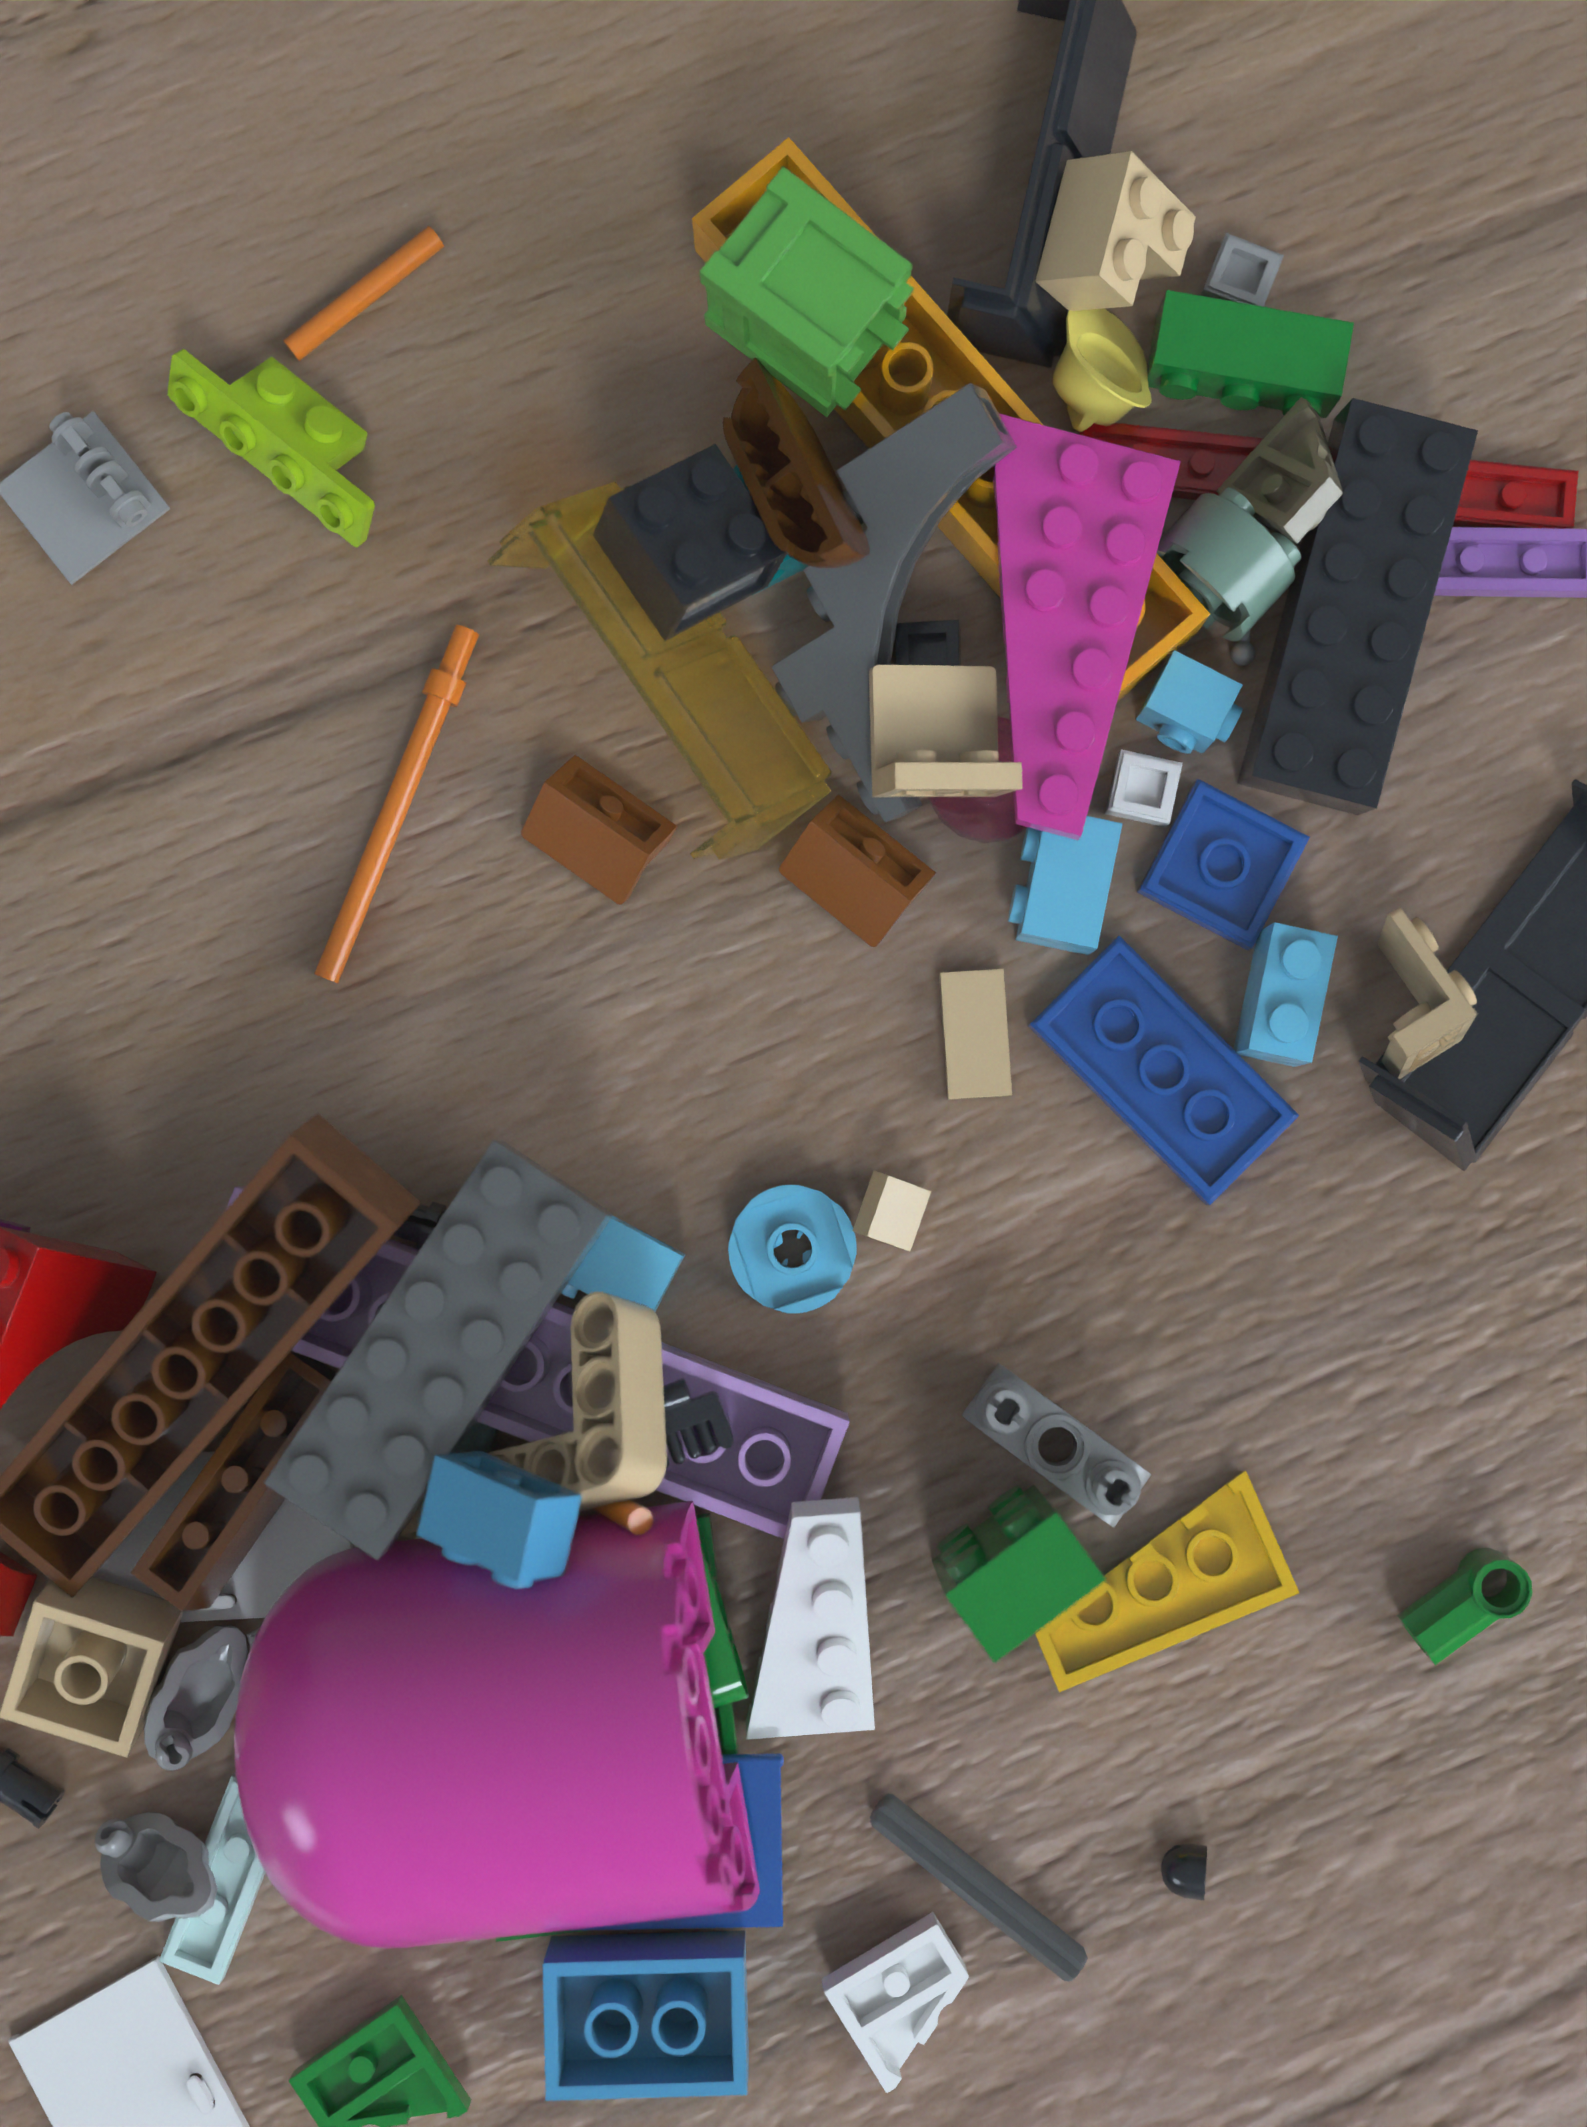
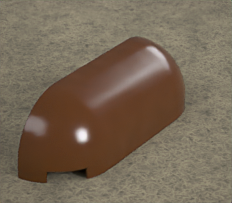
(791, 475)

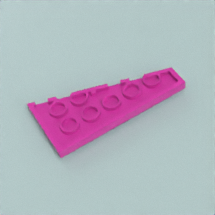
(1073, 575)

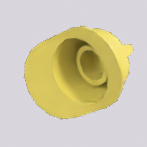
(1100, 369)

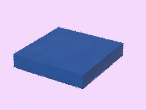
(1223, 864)

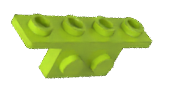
(283, 433)

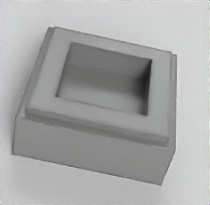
(1242, 272)

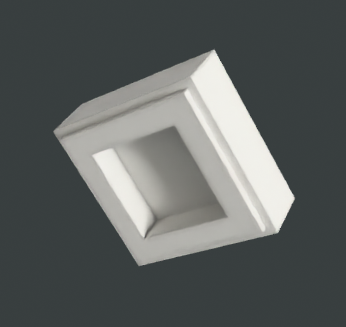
(1143, 788)

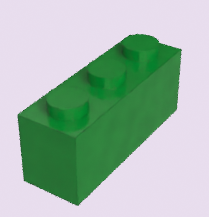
(1247, 354)

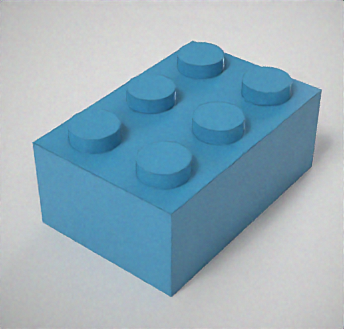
(645, 2015)

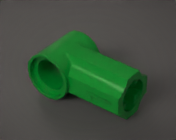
(1457, 1608)

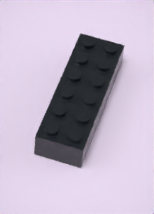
(1358, 610)

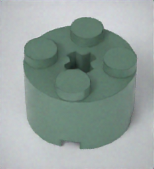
(1229, 560)

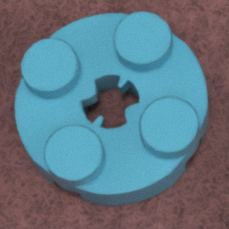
(825, 1265)

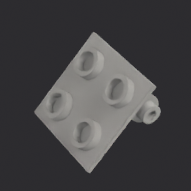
(82, 495)

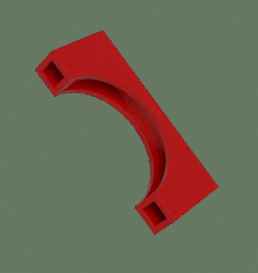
(47, 1301)

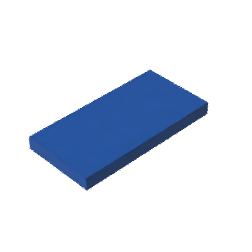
(1163, 1071)

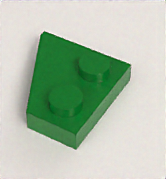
(380, 2075)

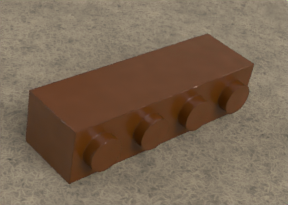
(228, 1499)

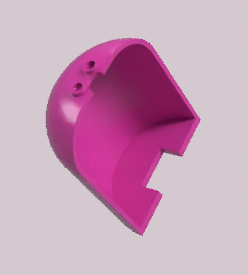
(492, 1752)

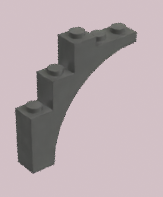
(901, 496)

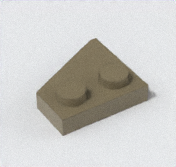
(1290, 475)

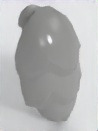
(195, 1697)
(156, 1867)

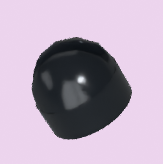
(1185, 1870)

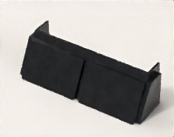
(1077, 123)
(1530, 997)

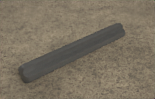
(978, 1887)

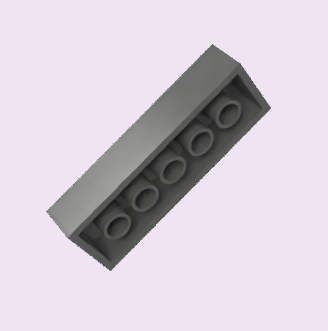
(438, 1348)

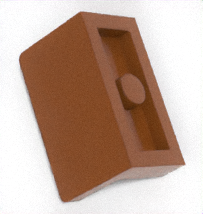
(596, 828)
(855, 870)

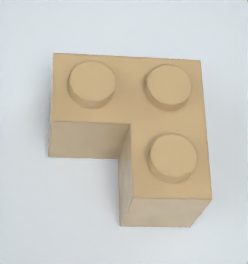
(1110, 232)

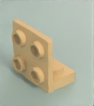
(937, 733)
(1443, 997)

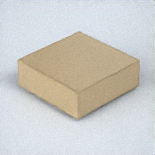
(891, 1211)

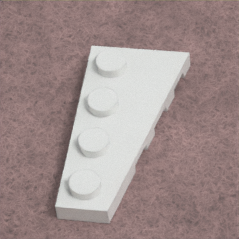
(817, 1636)

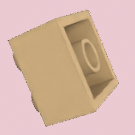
(91, 1663)

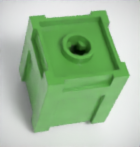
(807, 293)

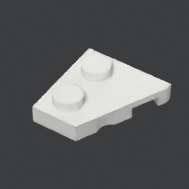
(896, 1994)

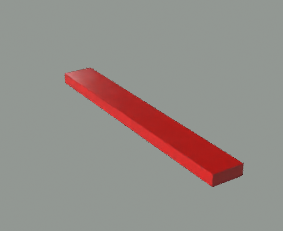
(1491, 495)

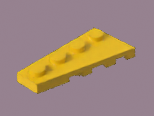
(1181, 1583)

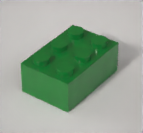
(1014, 1570)

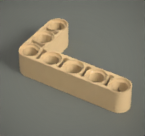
(616, 1409)

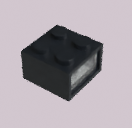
(688, 542)

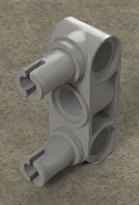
(1093, 1472)

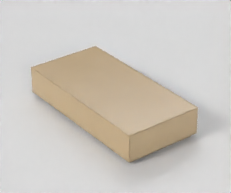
(975, 1034)

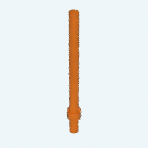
(442, 691)

